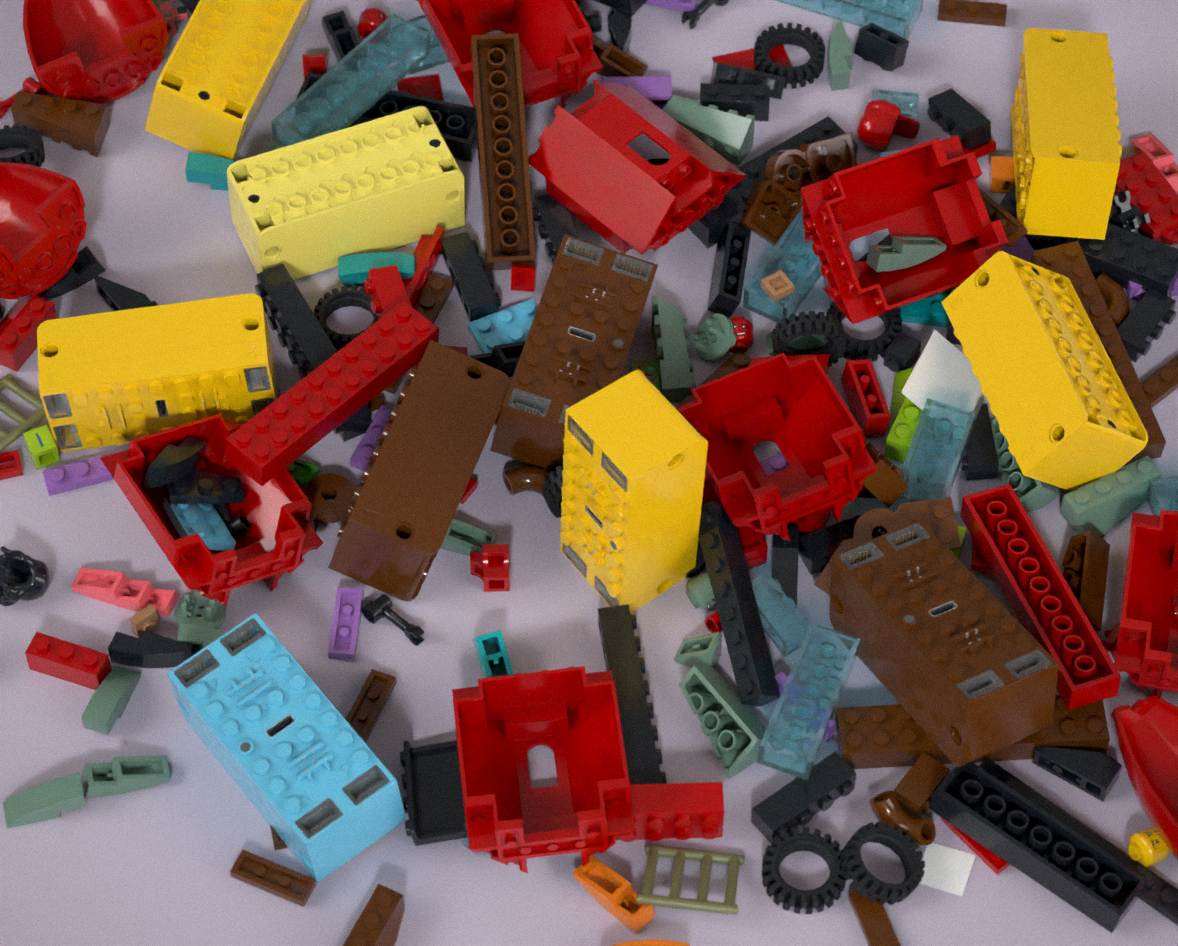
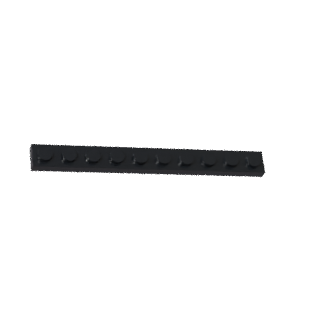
(1156, 893)

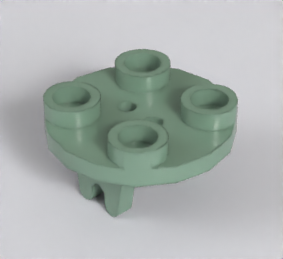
(714, 337)
(189, 609)

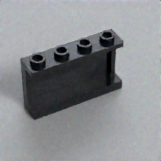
(433, 793)

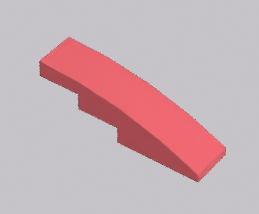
(123, 592)

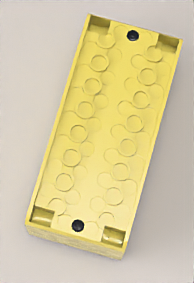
(346, 193)

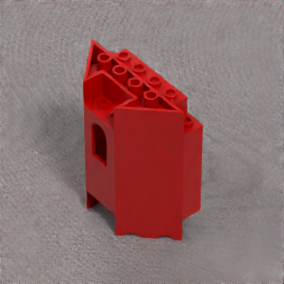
(552, 41)
(617, 189)
(911, 193)
(806, 420)
(275, 512)
(1146, 623)
(582, 726)

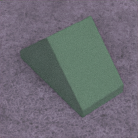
(700, 650)

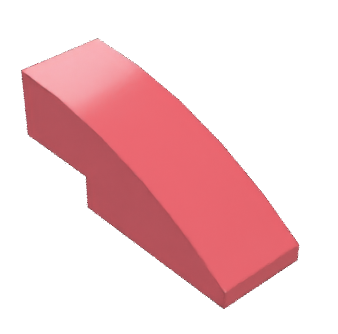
(1159, 155)

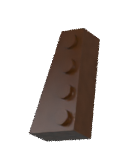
(63, 119)
(885, 482)

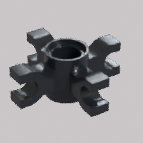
(1127, 216)

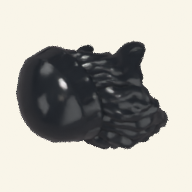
(21, 577)

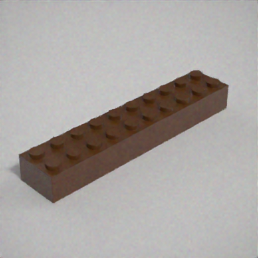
(502, 151)
(1071, 262)
(892, 738)

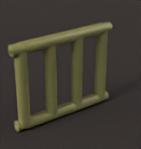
(8, 438)
(701, 903)

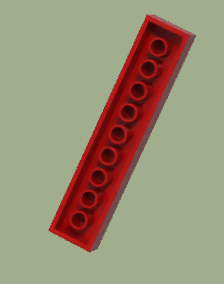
(330, 394)
(1040, 595)

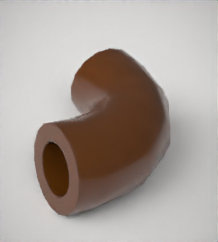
(1115, 298)
(525, 479)
(890, 811)

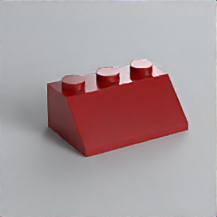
(20, 328)

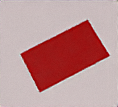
(745, 58)
(424, 86)

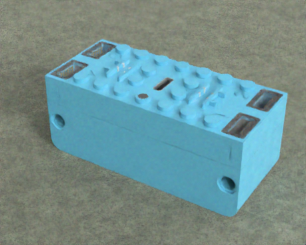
(287, 747)

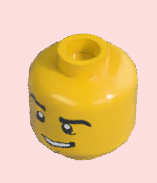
(1147, 847)

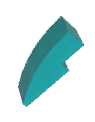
(208, 169)
(354, 268)

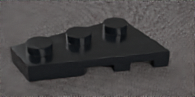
(205, 487)

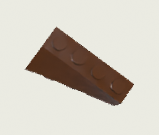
(1086, 573)
(379, 921)

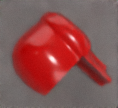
(881, 122)

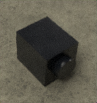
(902, 352)

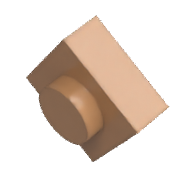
(777, 286)
(144, 620)

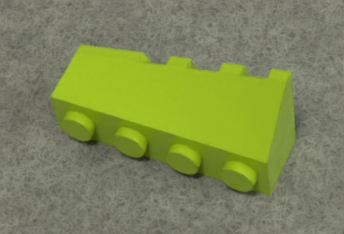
(903, 420)

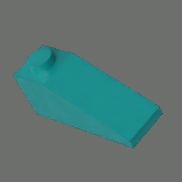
(492, 654)

